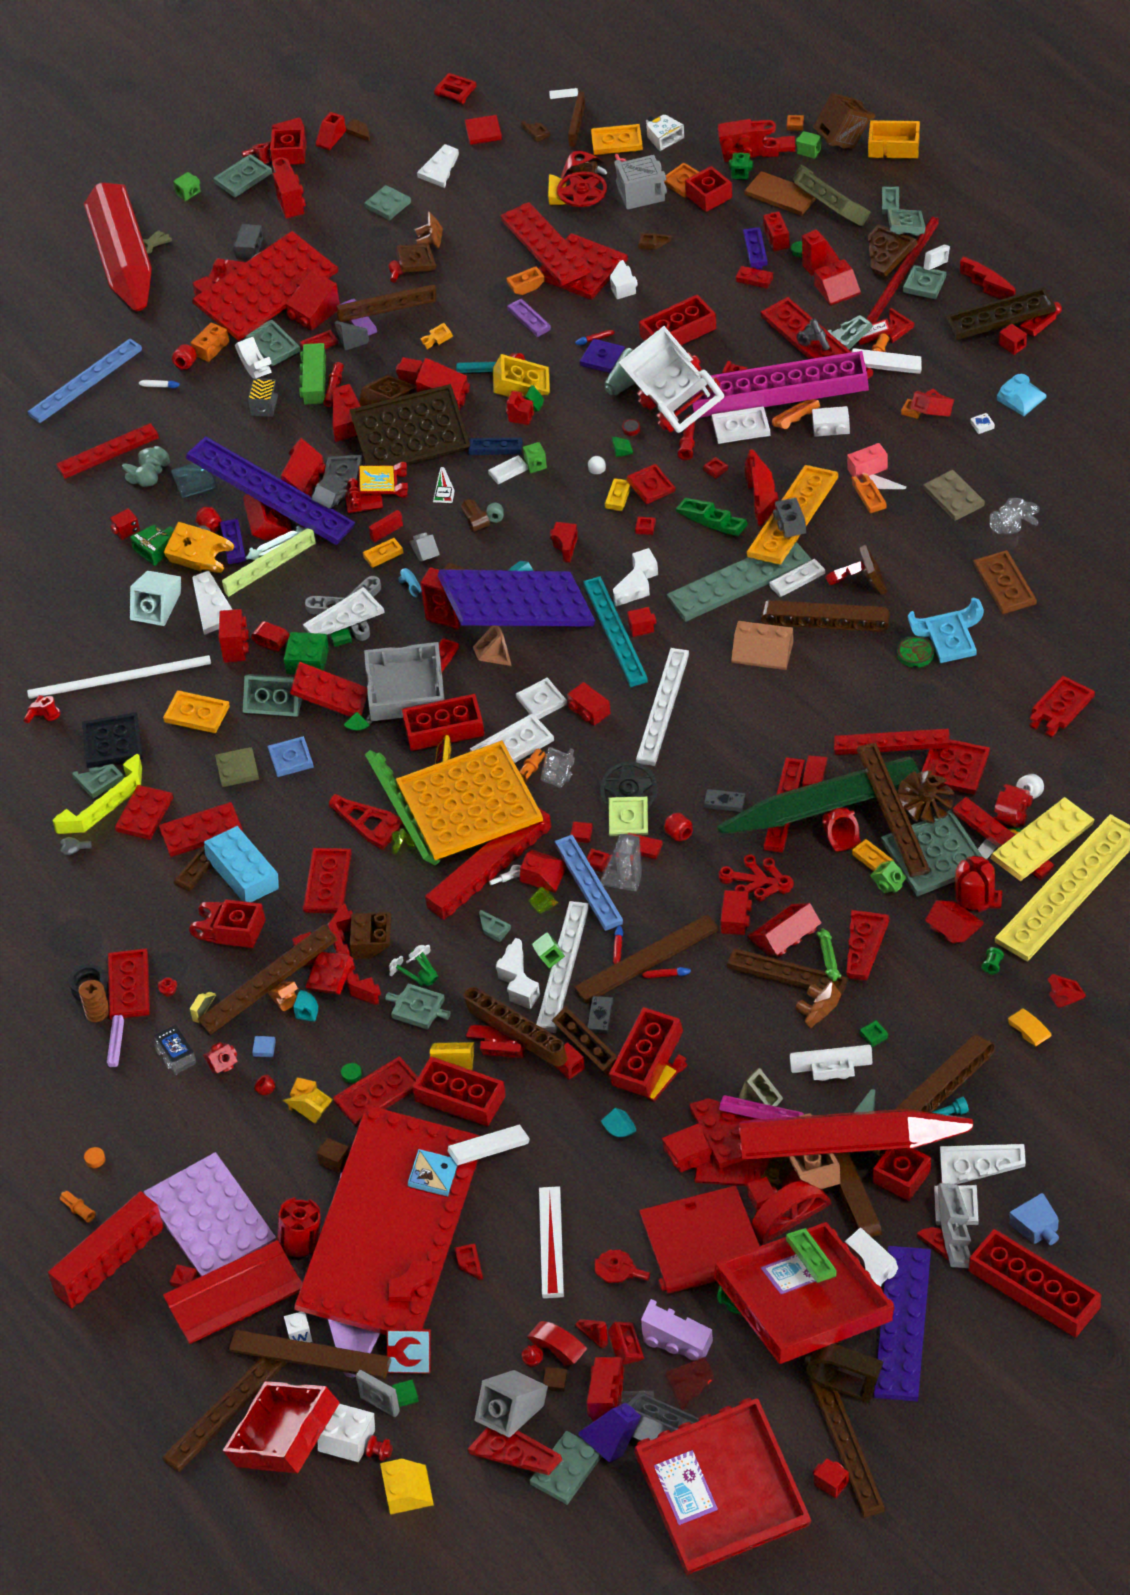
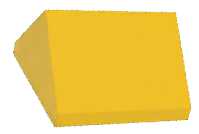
(455, 1053)

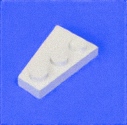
(439, 166)

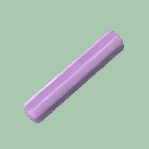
(115, 1041)

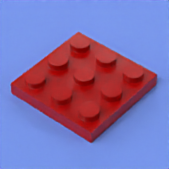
(959, 764)

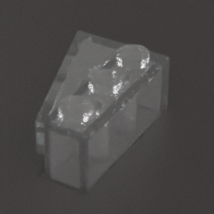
(624, 864)

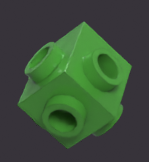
(888, 877)

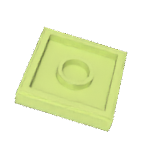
(628, 816)

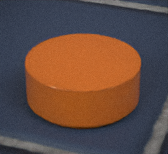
(94, 1157)

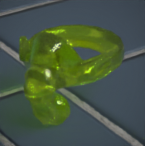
(398, 837)

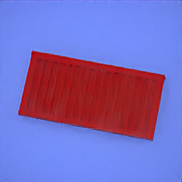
(737, 1174)

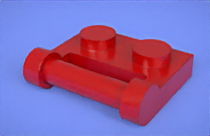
(455, 83)

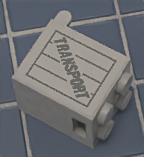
(640, 181)

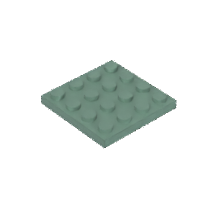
(943, 847)

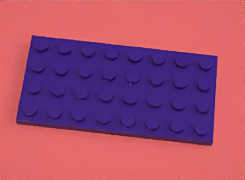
(515, 598)

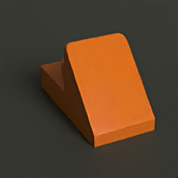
(284, 995)

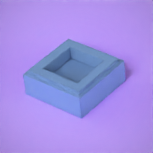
(264, 1046)

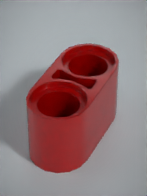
(270, 636)

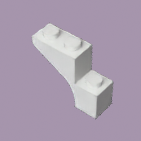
(635, 583)
(511, 969)

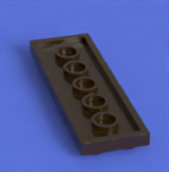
(1000, 313)

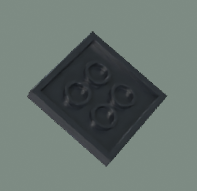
(111, 739)

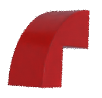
(558, 1340)

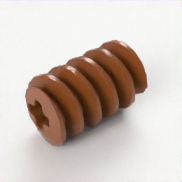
(94, 1000)

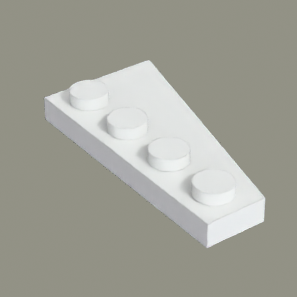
(209, 600)
(974, 1162)

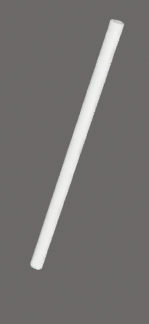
(118, 677)

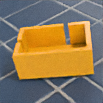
(894, 139)

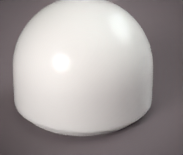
(596, 465)

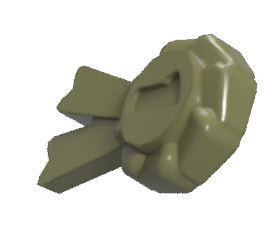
(156, 239)

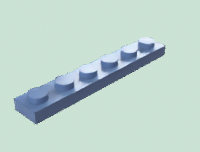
(588, 882)

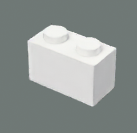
(830, 421)

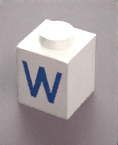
(298, 1327)

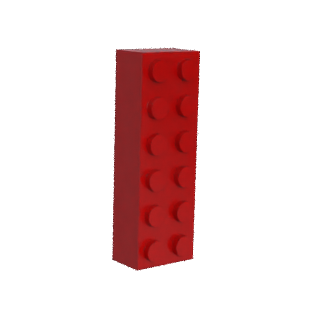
(106, 1250)
(1035, 1283)

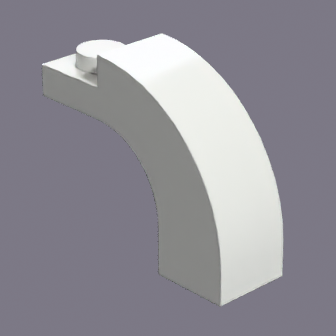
(252, 359)

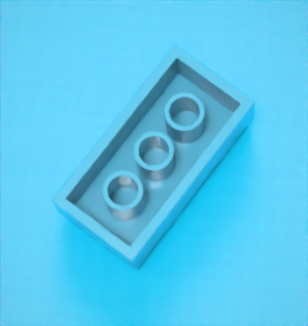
(241, 865)

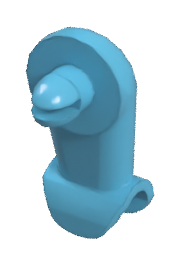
(409, 577)

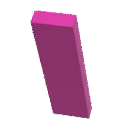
(755, 1109)

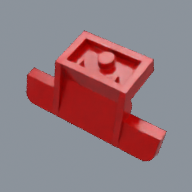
(495, 1042)

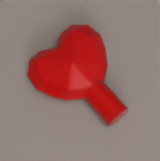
(395, 269)

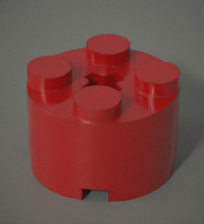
(1012, 806)

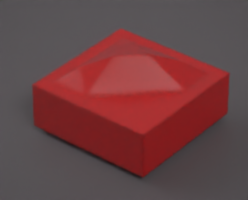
(182, 1275)

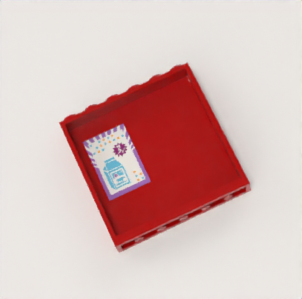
(792, 1309)
(721, 1485)

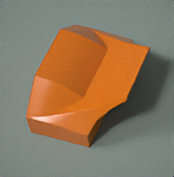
(526, 281)

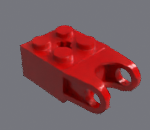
(747, 137)
(288, 189)
(230, 923)

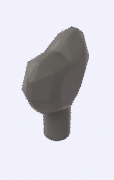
(72, 845)

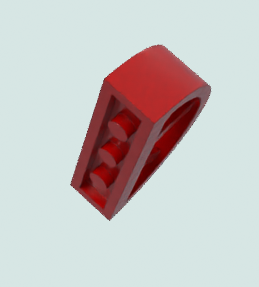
(787, 1209)

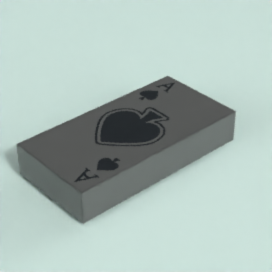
(724, 800)
(600, 1014)

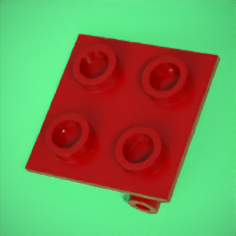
(361, 502)

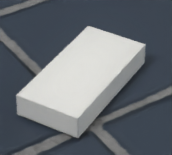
(936, 257)
(508, 469)

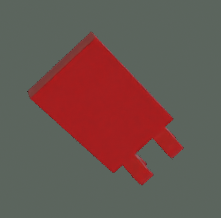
(1061, 705)

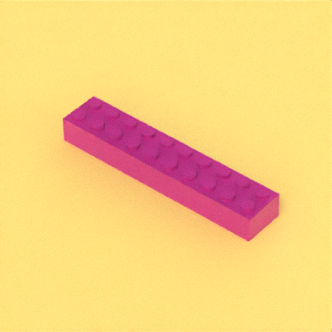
(788, 383)

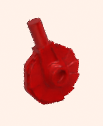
(617, 1266)

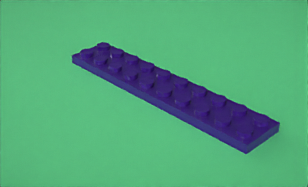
(270, 490)

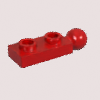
(1038, 323)

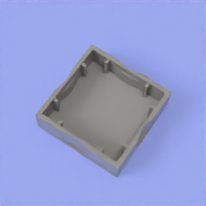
(402, 679)

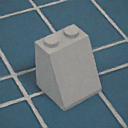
(509, 1401)

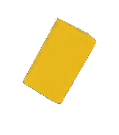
(552, 193)

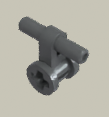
(813, 332)

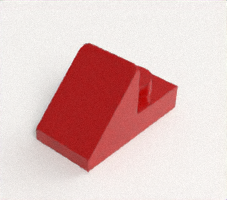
(1064, 990)

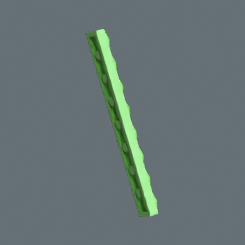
(390, 785)

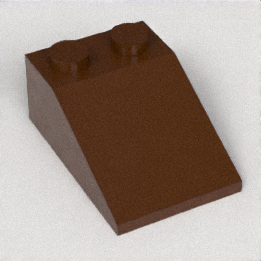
(385, 389)

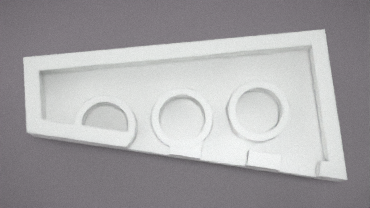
(347, 612)

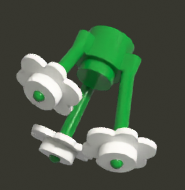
(427, 973)

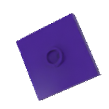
(601, 355)

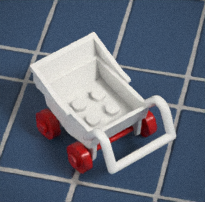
(669, 379)

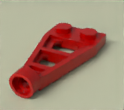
(382, 834)

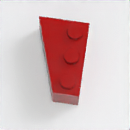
(605, 1386)

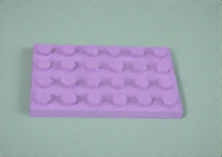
(210, 1215)

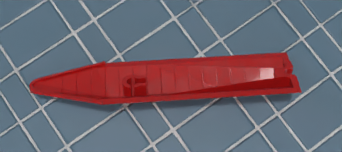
(119, 243)
(847, 1132)

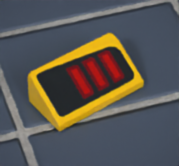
(443, 750)

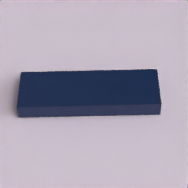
(495, 446)

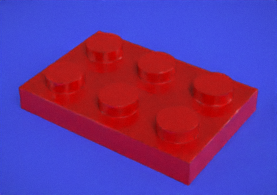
(144, 812)

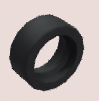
(85, 971)

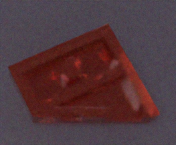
(689, 1380)

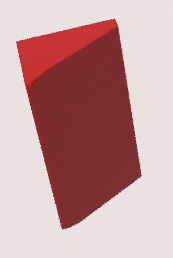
(625, 1342)

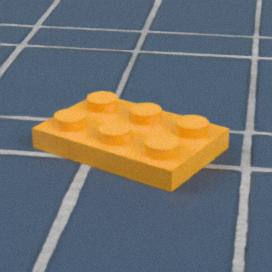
(616, 139)
(196, 711)

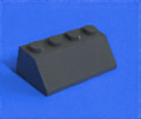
(657, 1417)

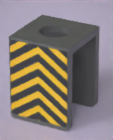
(261, 397)

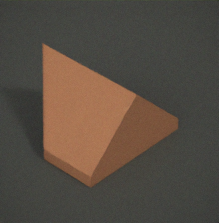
(492, 647)

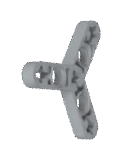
(319, 600)

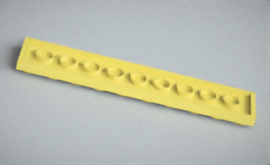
(1066, 889)

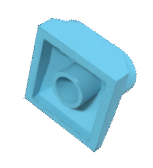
(1020, 394)

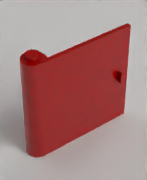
(695, 1235)

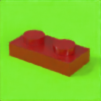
(754, 277)

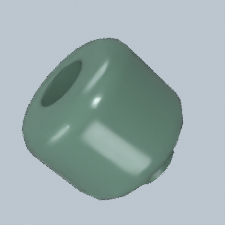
(495, 512)

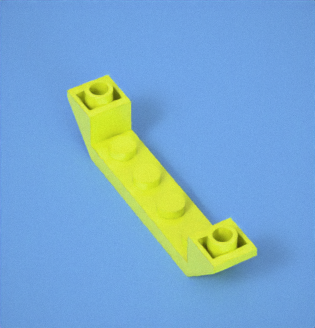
(69, 823)

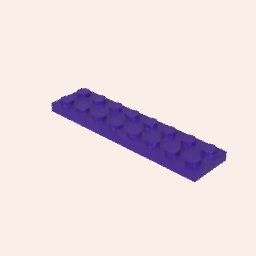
(903, 1337)

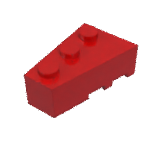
(343, 401)

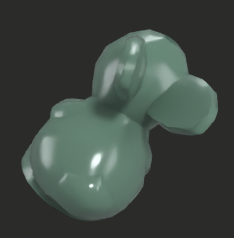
(150, 465)

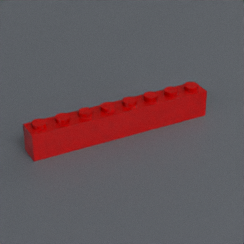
(483, 867)

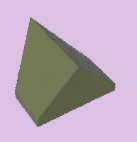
(760, 1089)

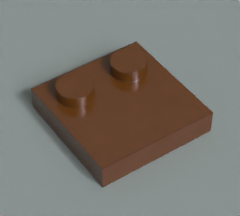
(415, 257)
(872, 570)

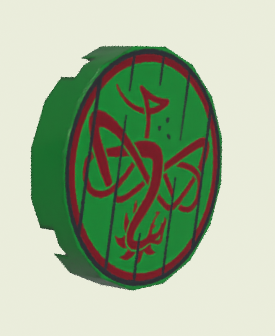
(915, 651)

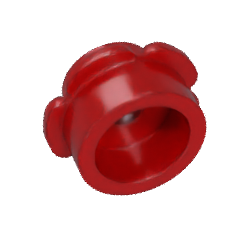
(167, 990)

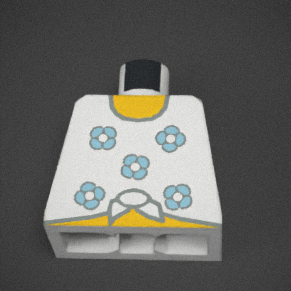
(664, 131)

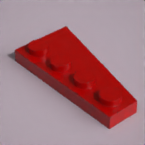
(864, 942)
(516, 1451)

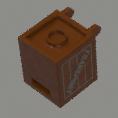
(842, 121)

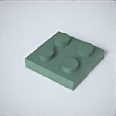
(387, 202)
(924, 282)

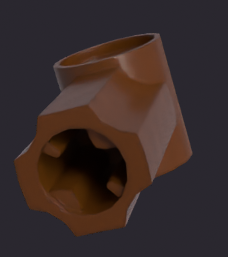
(475, 517)

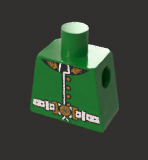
(151, 543)

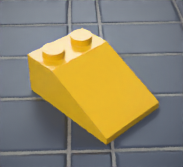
(518, 375)

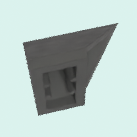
(351, 335)

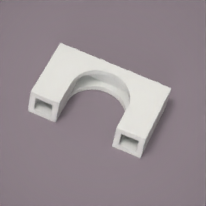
(872, 1256)

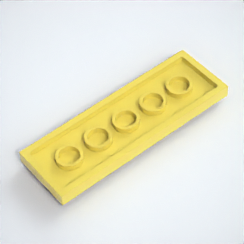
(1042, 839)

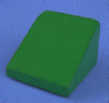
(534, 395)
(621, 447)

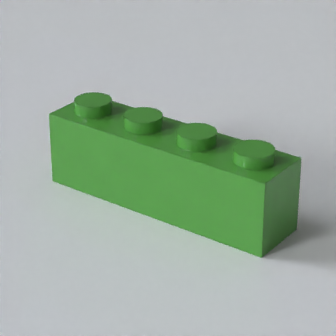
(313, 373)

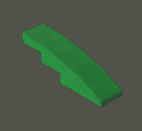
(709, 516)

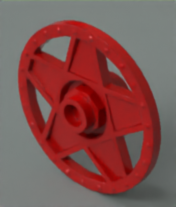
(582, 189)

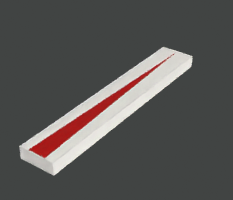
(551, 1242)

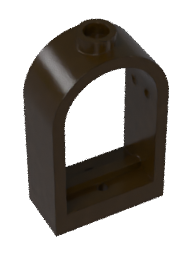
(841, 1381)

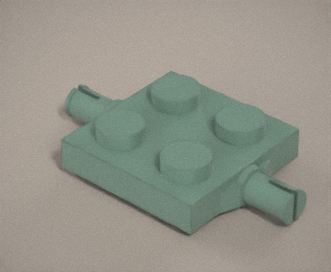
(417, 1006)

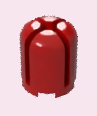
(975, 883)
(298, 1227)

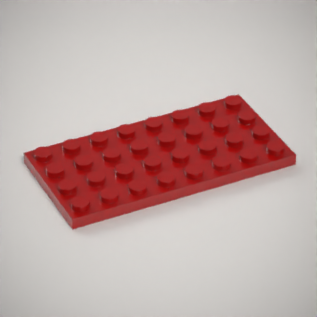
(262, 285)

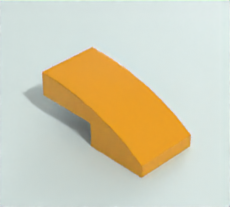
(1030, 1026)

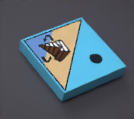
(432, 1173)

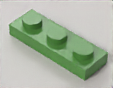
(811, 1255)

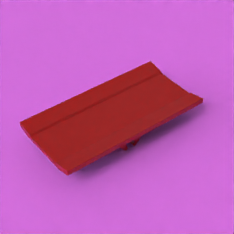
(233, 1292)

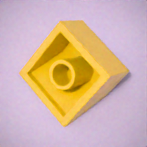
(406, 1485)

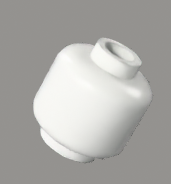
(1032, 783)

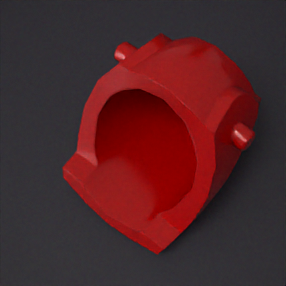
(841, 828)

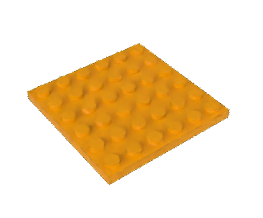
(469, 800)

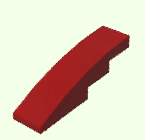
(990, 281)

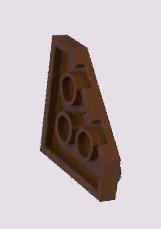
(888, 249)

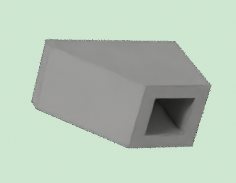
(424, 546)

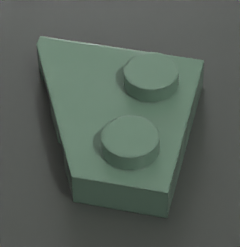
(852, 331)
(98, 779)

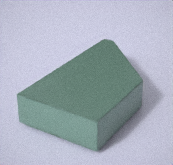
(493, 926)

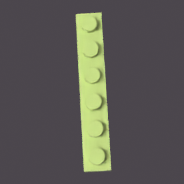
(268, 562)

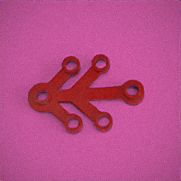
(779, 883)

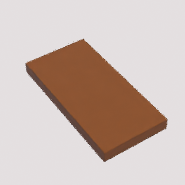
(780, 193)
(1004, 582)

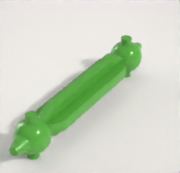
(828, 954)

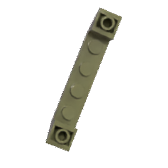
(830, 196)

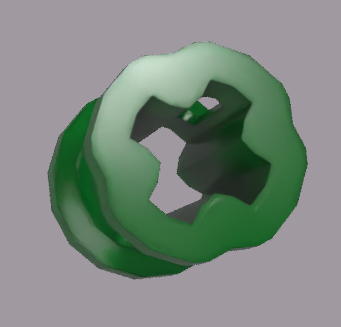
(991, 960)

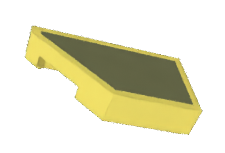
(201, 1005)

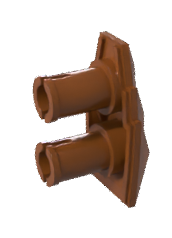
(434, 230)
(824, 1003)

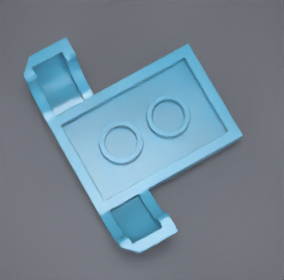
(950, 631)

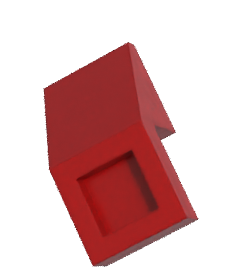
(932, 405)

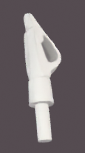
(513, 873)

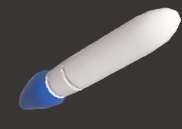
(158, 383)

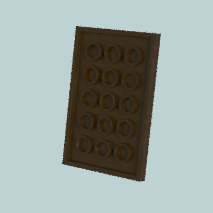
(410, 428)

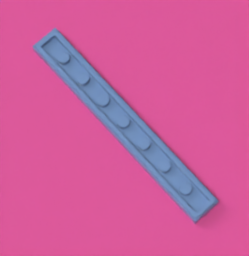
(84, 380)

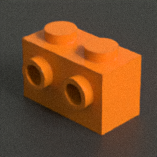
(210, 342)

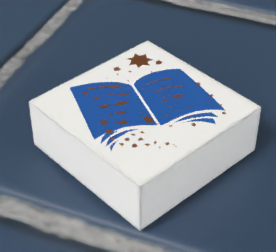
(982, 423)

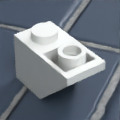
(622, 281)

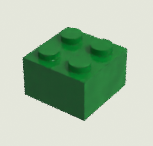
(306, 648)

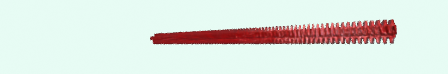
(902, 271)

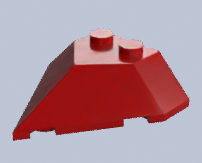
(760, 478)

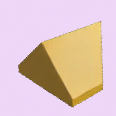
(310, 1104)

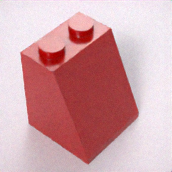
(313, 301)
(437, 375)

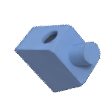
(1036, 1220)

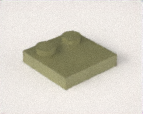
(237, 767)

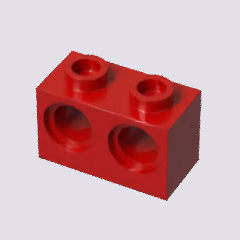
(776, 231)

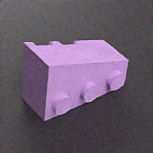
(674, 1334)

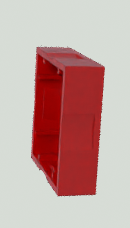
(281, 1427)

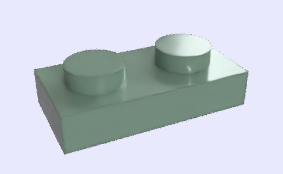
(890, 198)

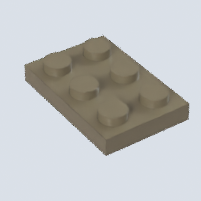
(953, 495)

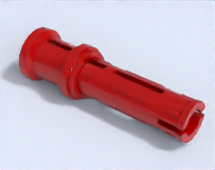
(686, 442)

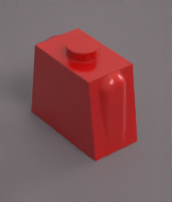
(687, 1148)

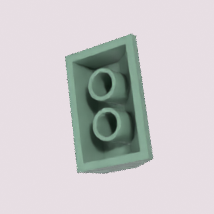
(270, 695)

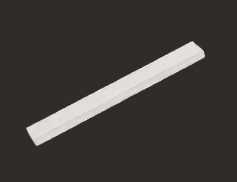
(662, 707)
(562, 970)

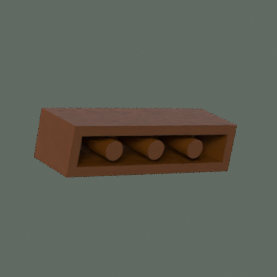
(585, 1040)

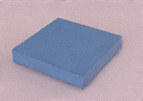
(290, 756)

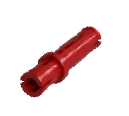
(335, 379)

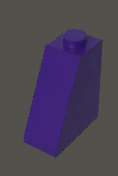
(612, 1431)

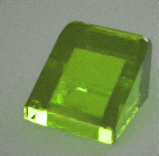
(542, 900)

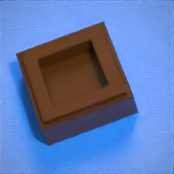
(555, 1379)

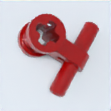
(260, 151)
(42, 707)

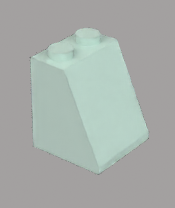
(154, 597)

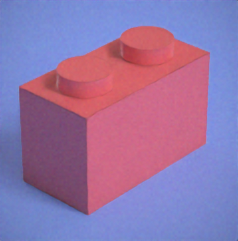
(867, 460)

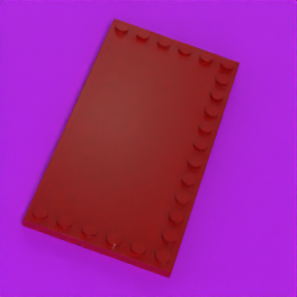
(384, 1225)

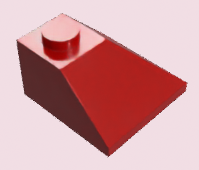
(542, 870)

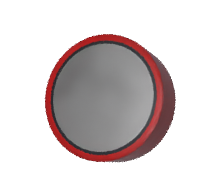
(631, 427)

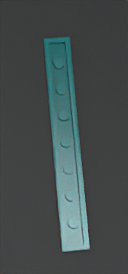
(615, 631)

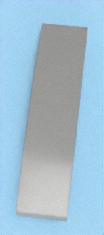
(953, 1224)

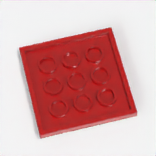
(600, 259)

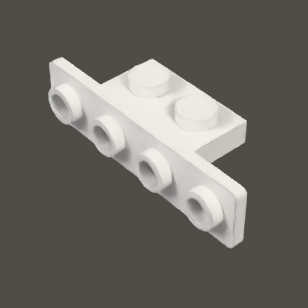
(831, 1062)

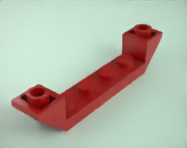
(361, 989)

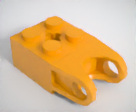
(196, 548)

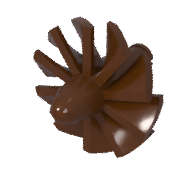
(920, 792)

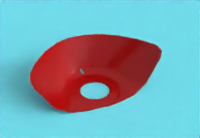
(572, 162)

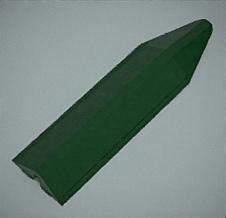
(814, 799)

